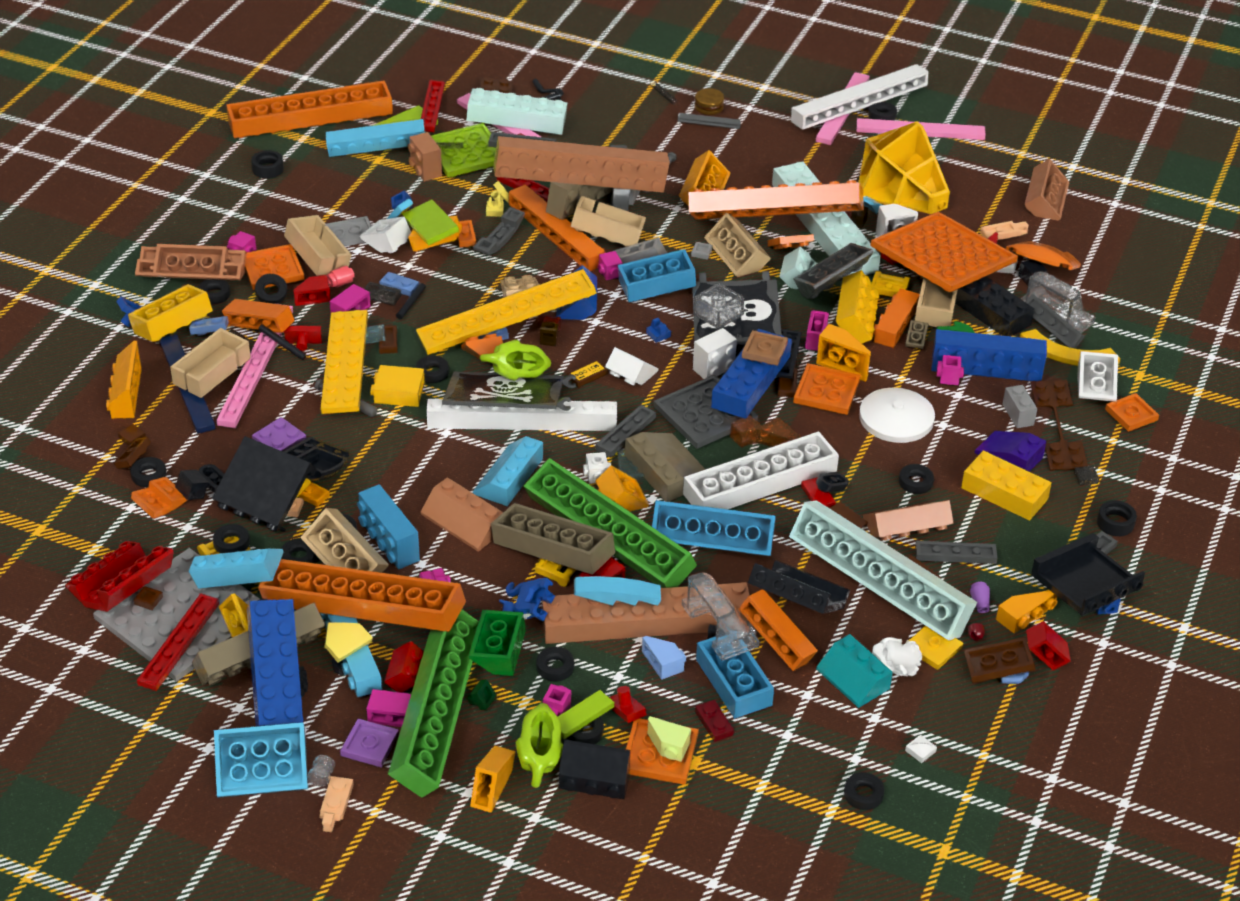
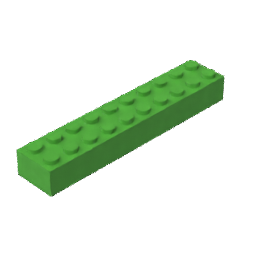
(634, 540)
(434, 707)

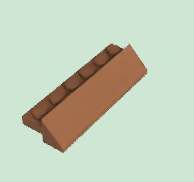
(191, 262)

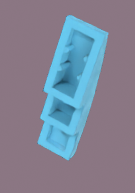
(610, 589)

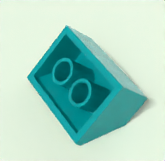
(855, 671)

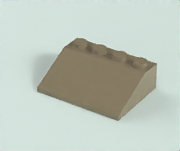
(662, 462)

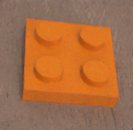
(1132, 412)

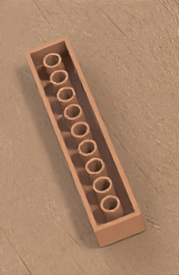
(581, 164)
(583, 619)

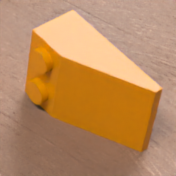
(842, 352)

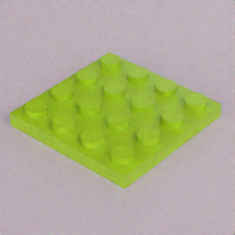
(469, 159)

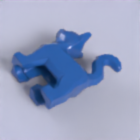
(529, 598)

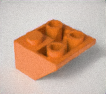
(481, 346)

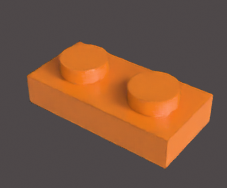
(467, 235)

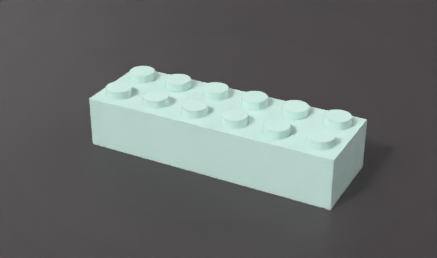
(516, 111)

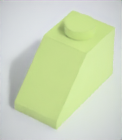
(669, 738)

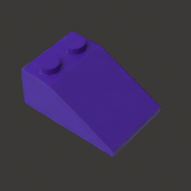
(1015, 447)

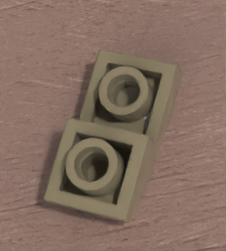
(916, 334)

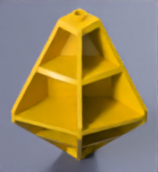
(904, 170)

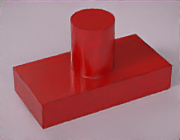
(303, 335)
(627, 706)

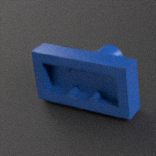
(127, 306)

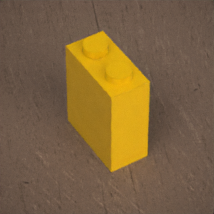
(398, 385)

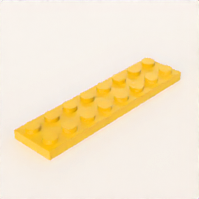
(344, 362)

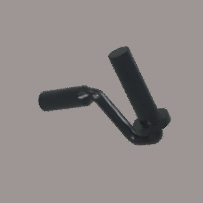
(557, 95)

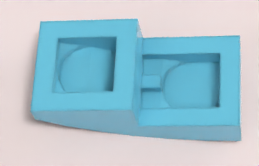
(871, 204)

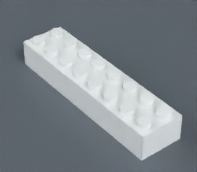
(761, 473)

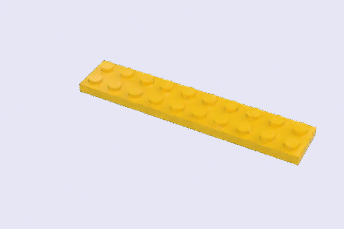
(506, 311)

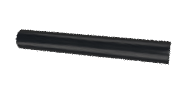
(410, 301)
(281, 341)

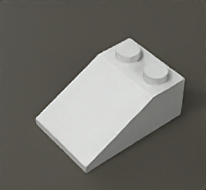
(1097, 376)

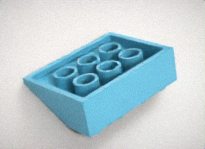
(260, 759)

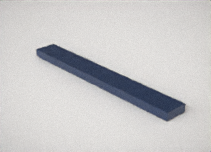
(195, 405)

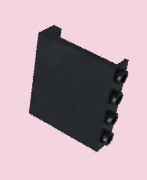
(262, 483)
(1085, 575)
(800, 587)

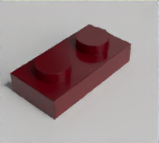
(714, 720)

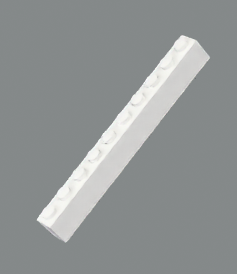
(859, 96)
(581, 417)

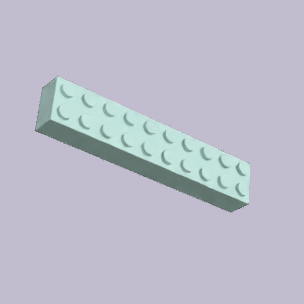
(829, 229)
(883, 570)

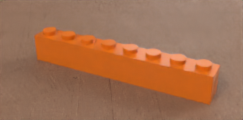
(572, 242)

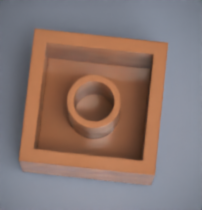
(425, 156)

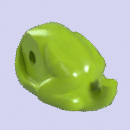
(518, 360)
(540, 742)

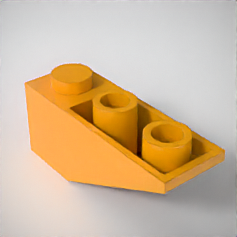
(1022, 609)

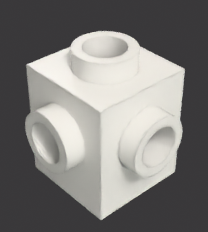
(595, 466)

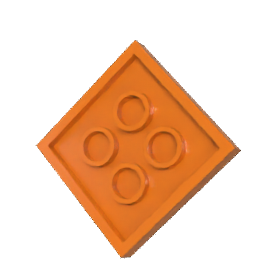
(275, 260)
(827, 389)
(647, 761)

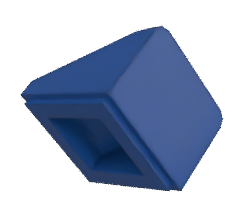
(400, 198)

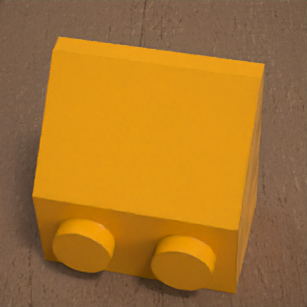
(622, 489)

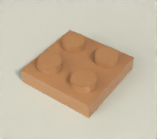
(764, 348)

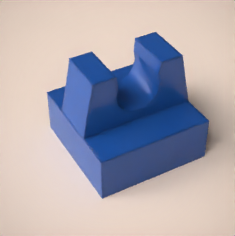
(658, 330)

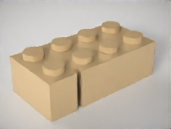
(607, 222)
(316, 244)
(935, 305)
(210, 362)

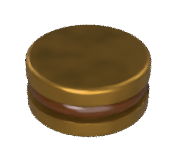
(709, 101)

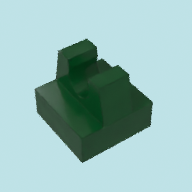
(482, 695)

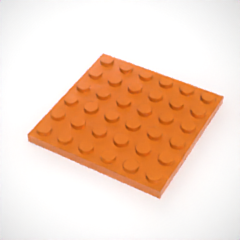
(944, 251)

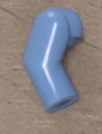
(1014, 679)

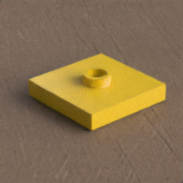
(935, 648)

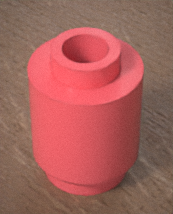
(340, 276)

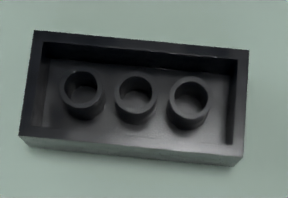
(995, 306)

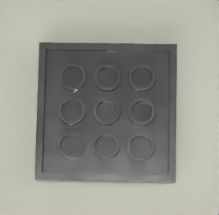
(692, 413)

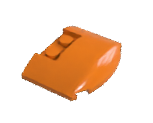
(1045, 254)

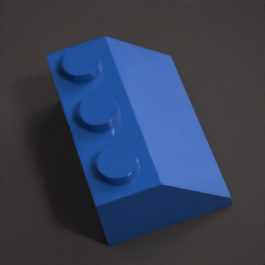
(582, 308)

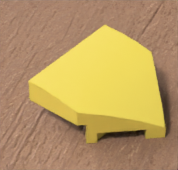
(345, 639)

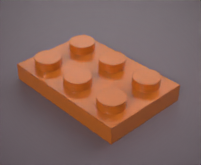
(790, 241)

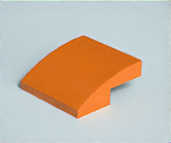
(159, 497)

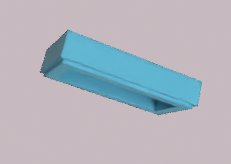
(403, 207)

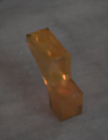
(772, 433)

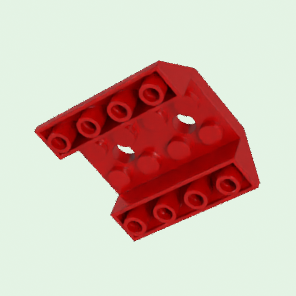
(119, 575)

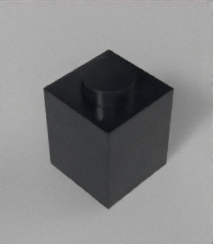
(1030, 267)
(192, 484)

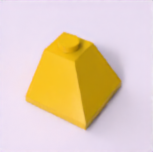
(235, 615)

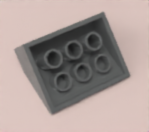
(832, 269)

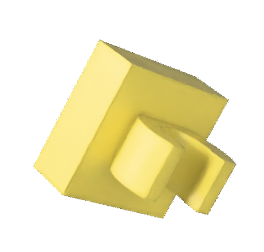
(500, 192)
(495, 208)

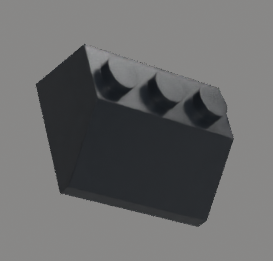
(594, 769)

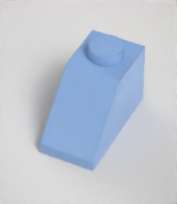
(663, 656)

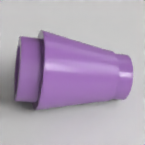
(981, 594)

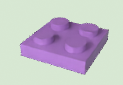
(279, 435)
(369, 742)

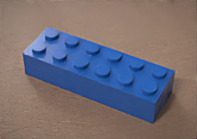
(992, 354)
(746, 383)
(274, 662)

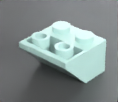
(794, 265)

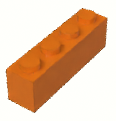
(253, 314)
(896, 318)
(778, 629)

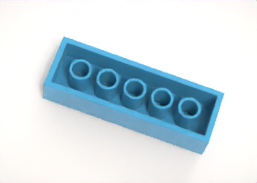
(715, 527)

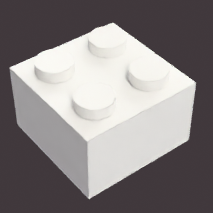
(714, 353)

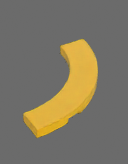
(1062, 353)

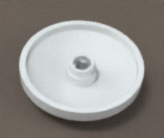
(897, 415)

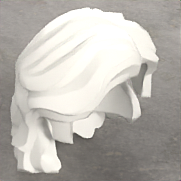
(899, 658)

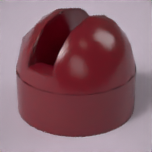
(976, 631)

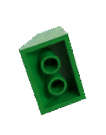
(498, 641)

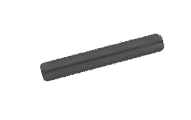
(709, 120)

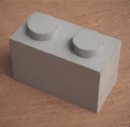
(1019, 406)

